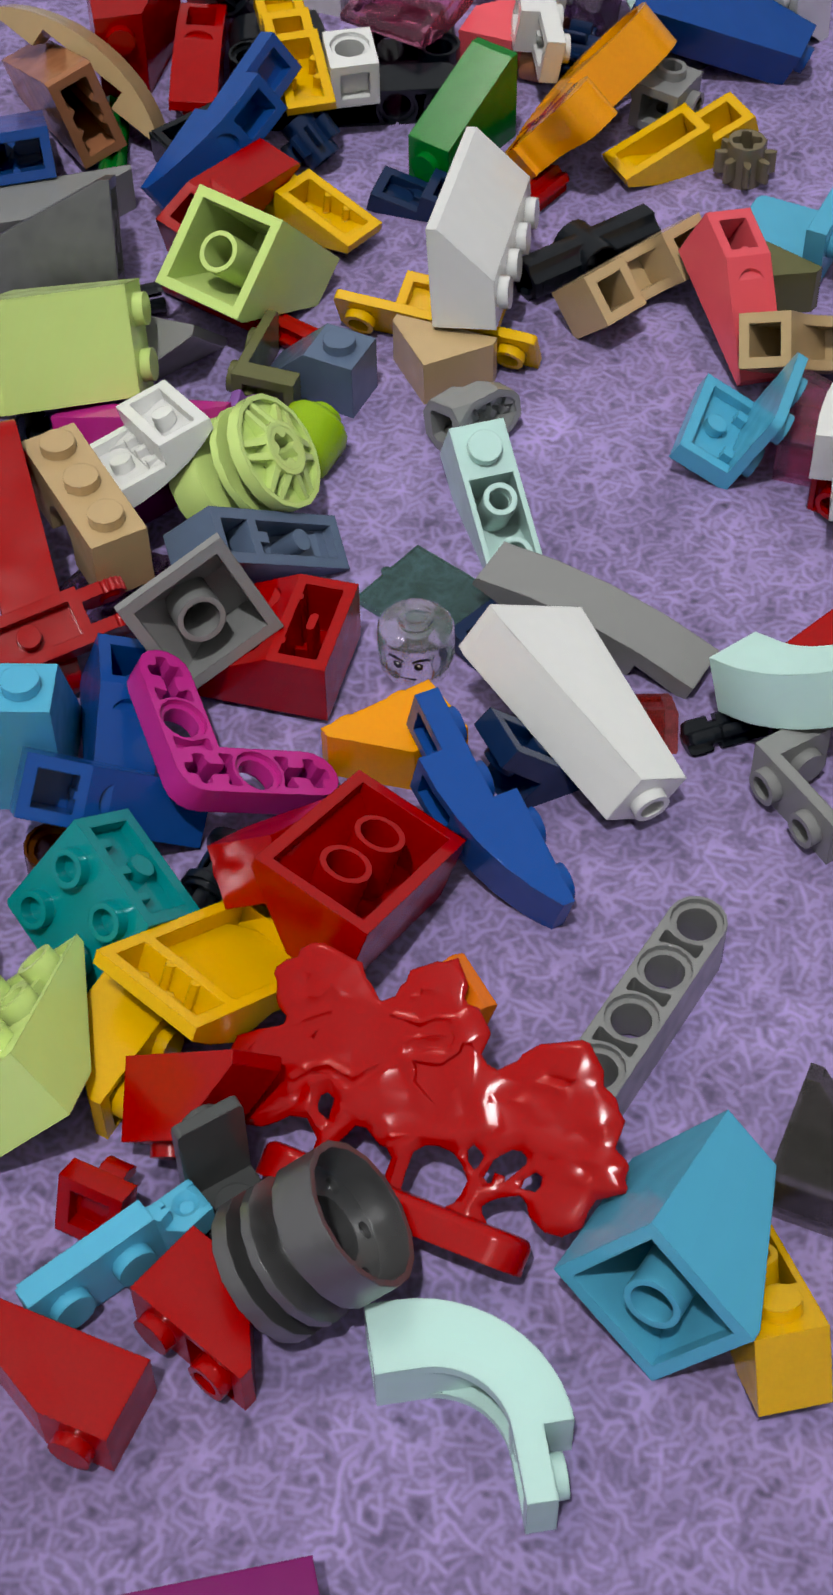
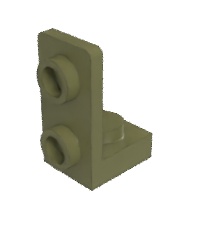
(253, 369)

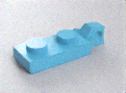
(113, 1256)

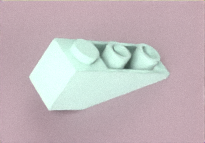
(488, 488)

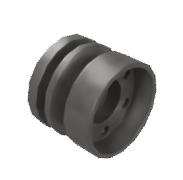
(312, 1243)

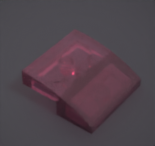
(406, 21)

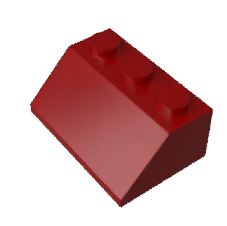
(355, 870)

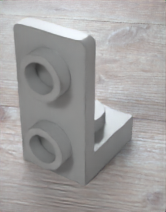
(780, 778)

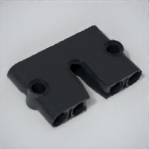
(407, 74)

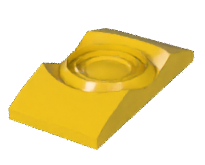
(203, 971)

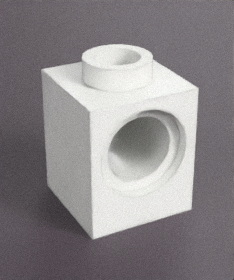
(352, 66)

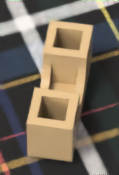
(625, 280)
(82, 495)

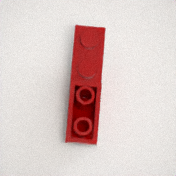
(198, 55)

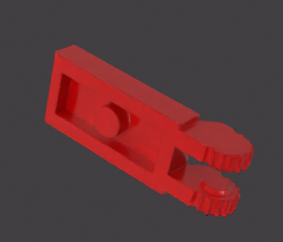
(58, 624)

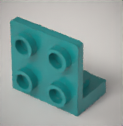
(99, 884)

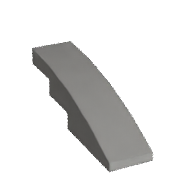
(626, 625)

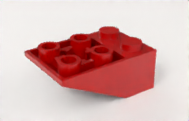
(303, 661)

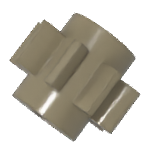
(745, 159)

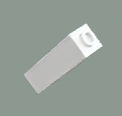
(576, 705)

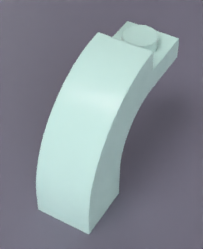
(775, 683)
(478, 1360)

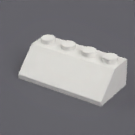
(478, 235)

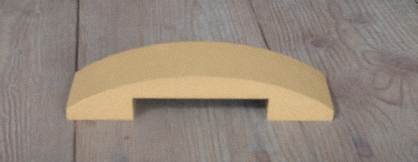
(134, 103)

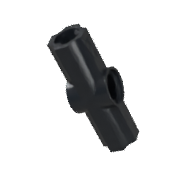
(582, 248)

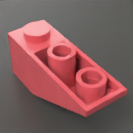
(731, 277)

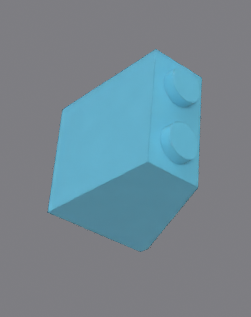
(35, 713)
(683, 1252)

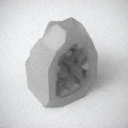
(470, 405)

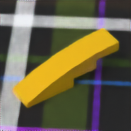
(293, 26)
(323, 213)

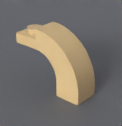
(774, 337)

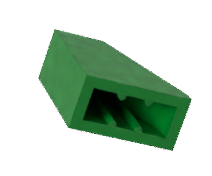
(475, 94)

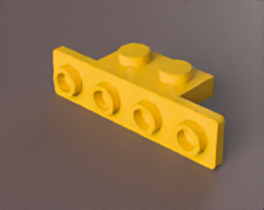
(370, 313)

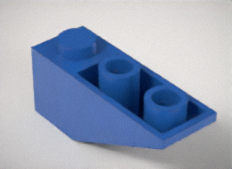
(107, 713)
(65, 788)

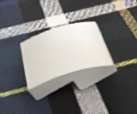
(155, 443)

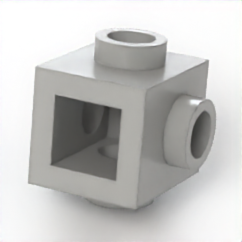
(664, 90)

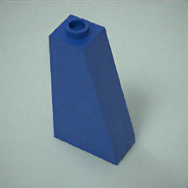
(738, 35)

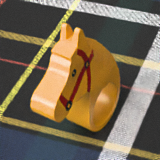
(591, 88)

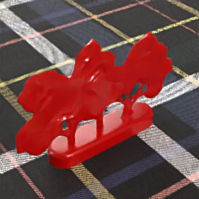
(420, 1079)

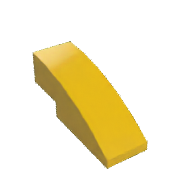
(678, 142)

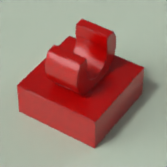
(92, 1194)

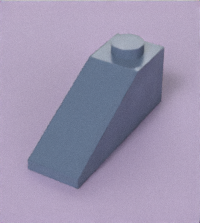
(265, 541)

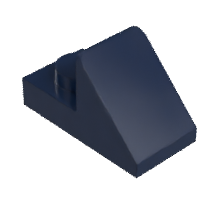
(520, 760)

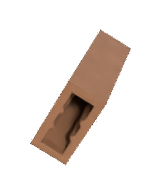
(70, 98)

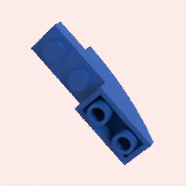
(237, 117)
(501, 834)

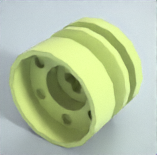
(251, 460)

